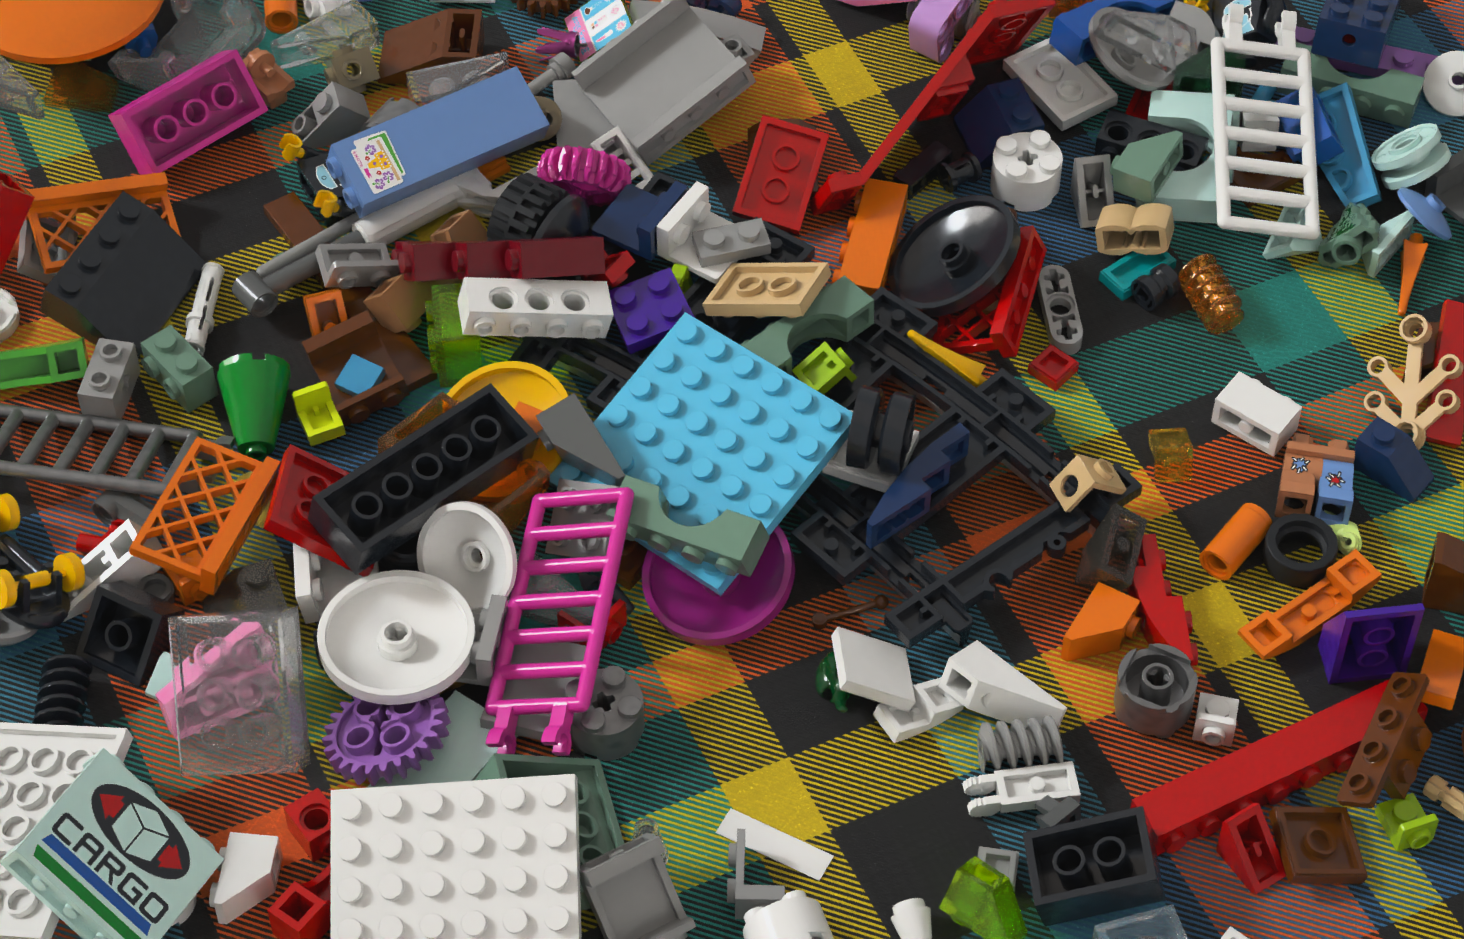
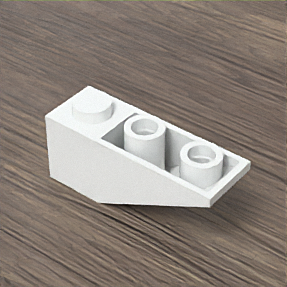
(996, 688)

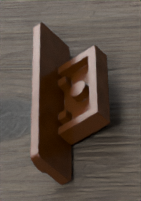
(1390, 746)

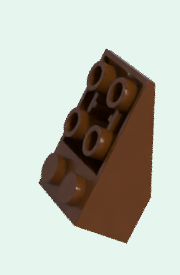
(431, 42)

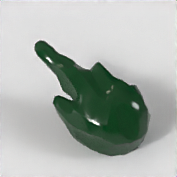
(828, 678)

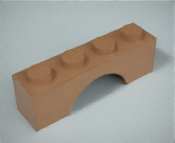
(401, 302)

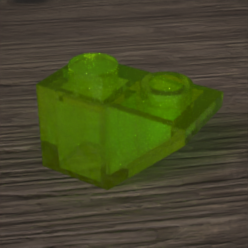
(984, 902)

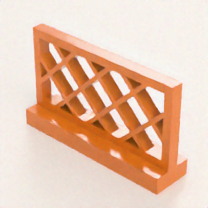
(91, 199)
(231, 533)

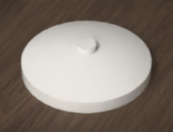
(396, 637)

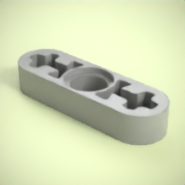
(1064, 297)

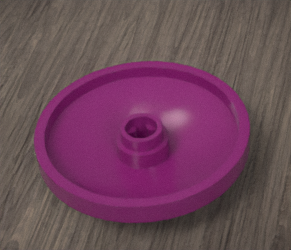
(708, 619)

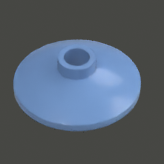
(1427, 211)

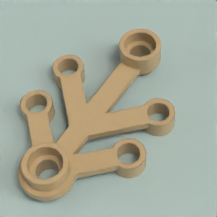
(1414, 390)

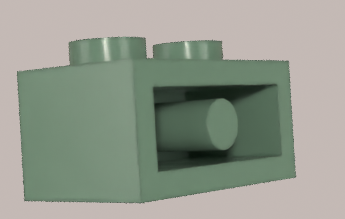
(179, 368)

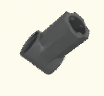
(123, 505)

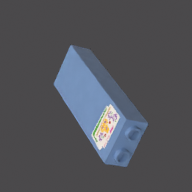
(436, 142)

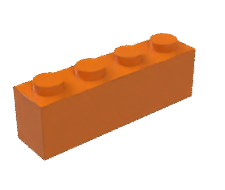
(873, 234)

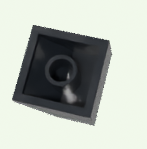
(126, 631)

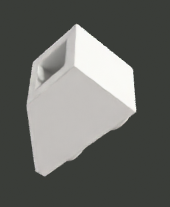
(246, 874)

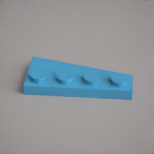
(1352, 170)

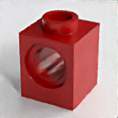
(305, 814)

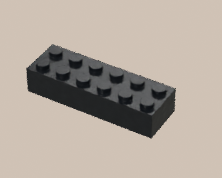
(432, 467)

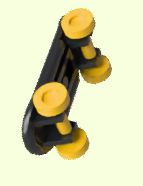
(33, 591)

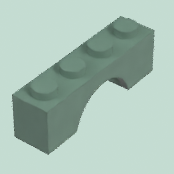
(1384, 98)
(837, 312)
(728, 542)

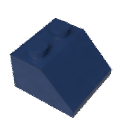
(995, 113)

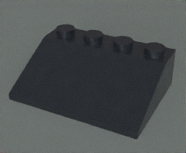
(123, 277)

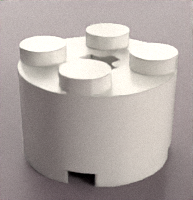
(1026, 170)
(789, 918)

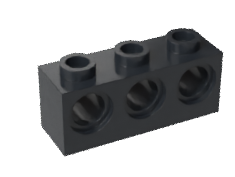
(1123, 129)

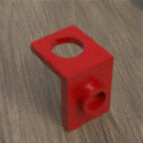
(615, 624)

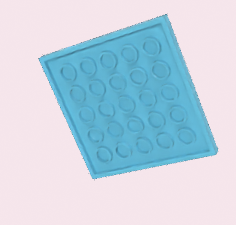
(717, 434)

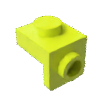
(318, 413)

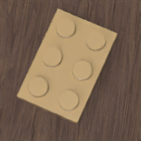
(767, 289)

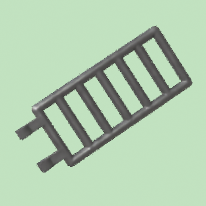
(97, 475)

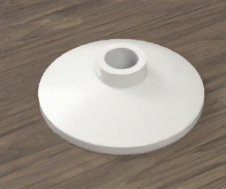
(1438, 84)

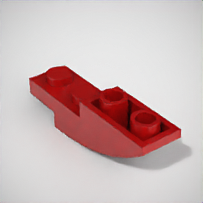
(1161, 613)

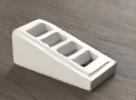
(617, 137)

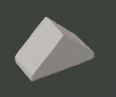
(1091, 188)

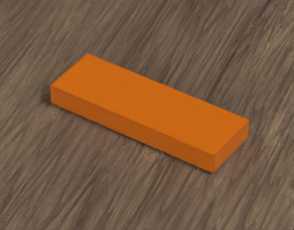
(1444, 669)

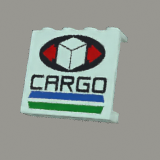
(113, 856)

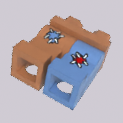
(1317, 469)

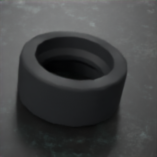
(1303, 527)

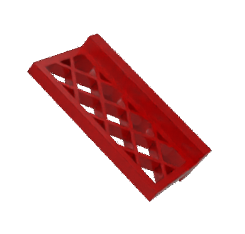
(1010, 315)

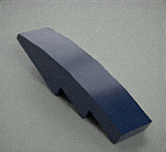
(912, 490)

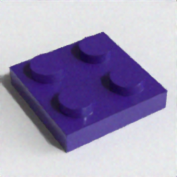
(648, 309)

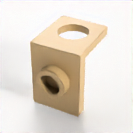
(1090, 474)

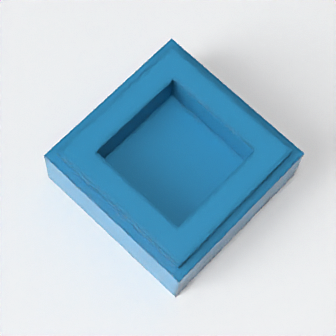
(359, 376)

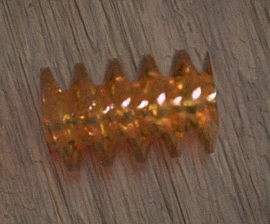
(1211, 294)

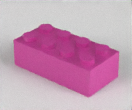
(188, 112)

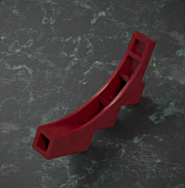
(500, 258)

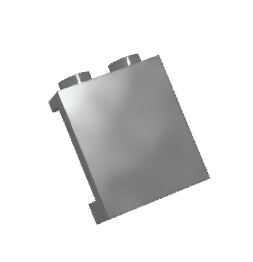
(634, 892)

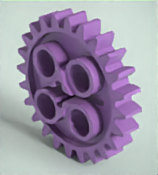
(384, 739)

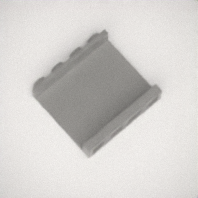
(662, 78)

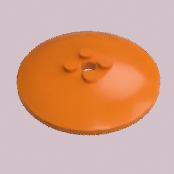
(70, 28)

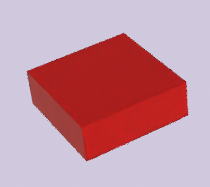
(1053, 367)

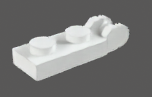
(1021, 788)

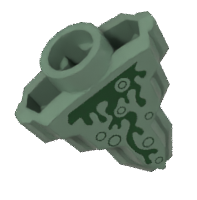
(1350, 237)

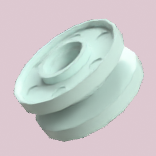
(1411, 156)

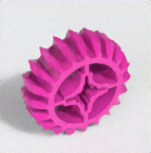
(585, 173)

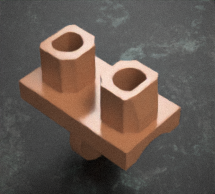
(268, 77)

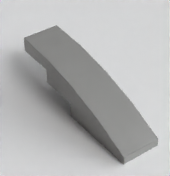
(719, 23)

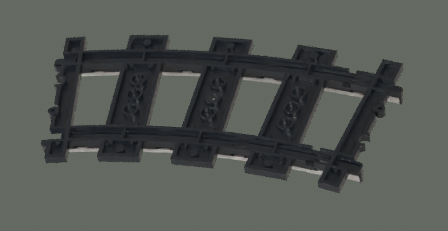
(997, 413)

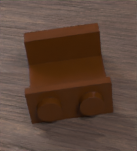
(332, 350)

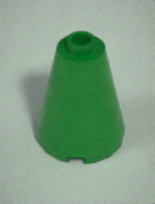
(254, 400)

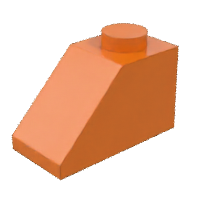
(324, 310)
(1102, 624)

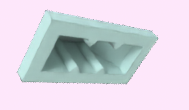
(1390, 240)
(1286, 246)

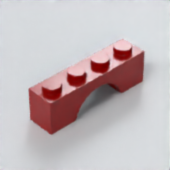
(303, 909)

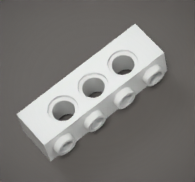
(535, 308)

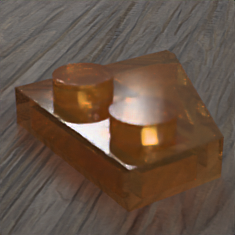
(81, 88)

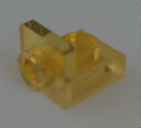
(1171, 454)

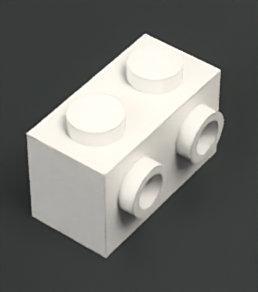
(1256, 413)

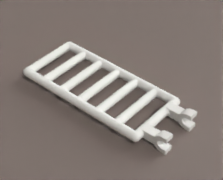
(1304, 111)

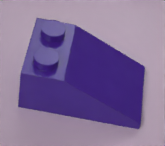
(1369, 642)

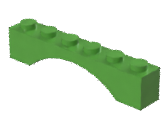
(43, 363)

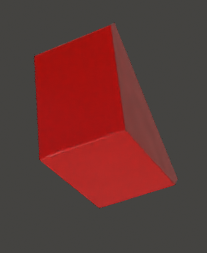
(1250, 849)

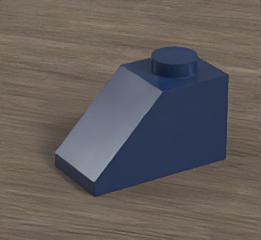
(1392, 460)

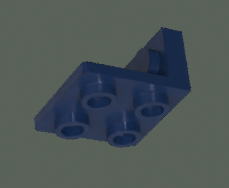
(634, 217)

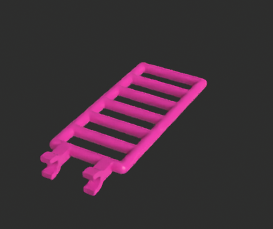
(560, 708)

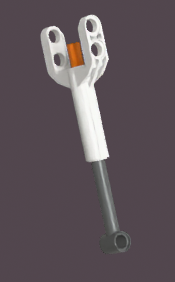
(468, 191)

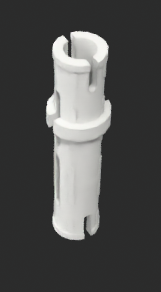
(209, 282)

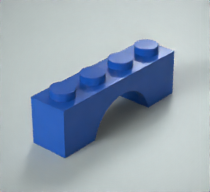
(1071, 29)

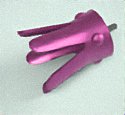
(569, 45)

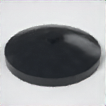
(955, 255)

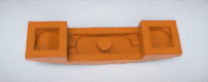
(1305, 615)

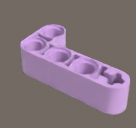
(933, 27)

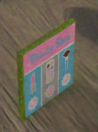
(598, 24)

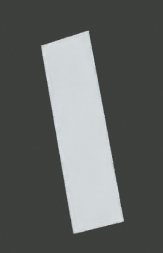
(776, 844)

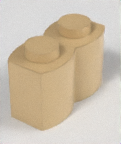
(1135, 229)

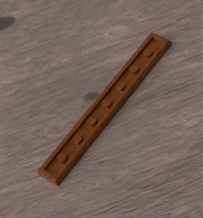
(297, 225)

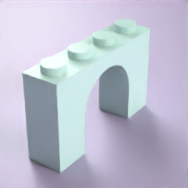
(1194, 190)

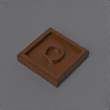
(1317, 845)

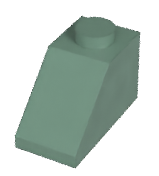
(1146, 165)

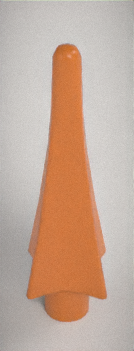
(1411, 262)

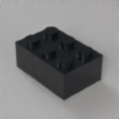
(1093, 866)

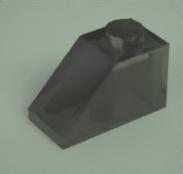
(1112, 550)

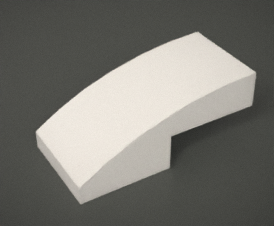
(930, 710)

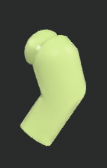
(1347, 535)

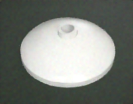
(451, 551)

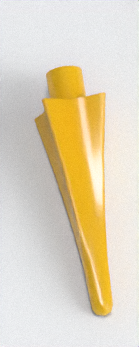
(963, 366)

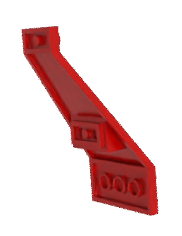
(993, 37)

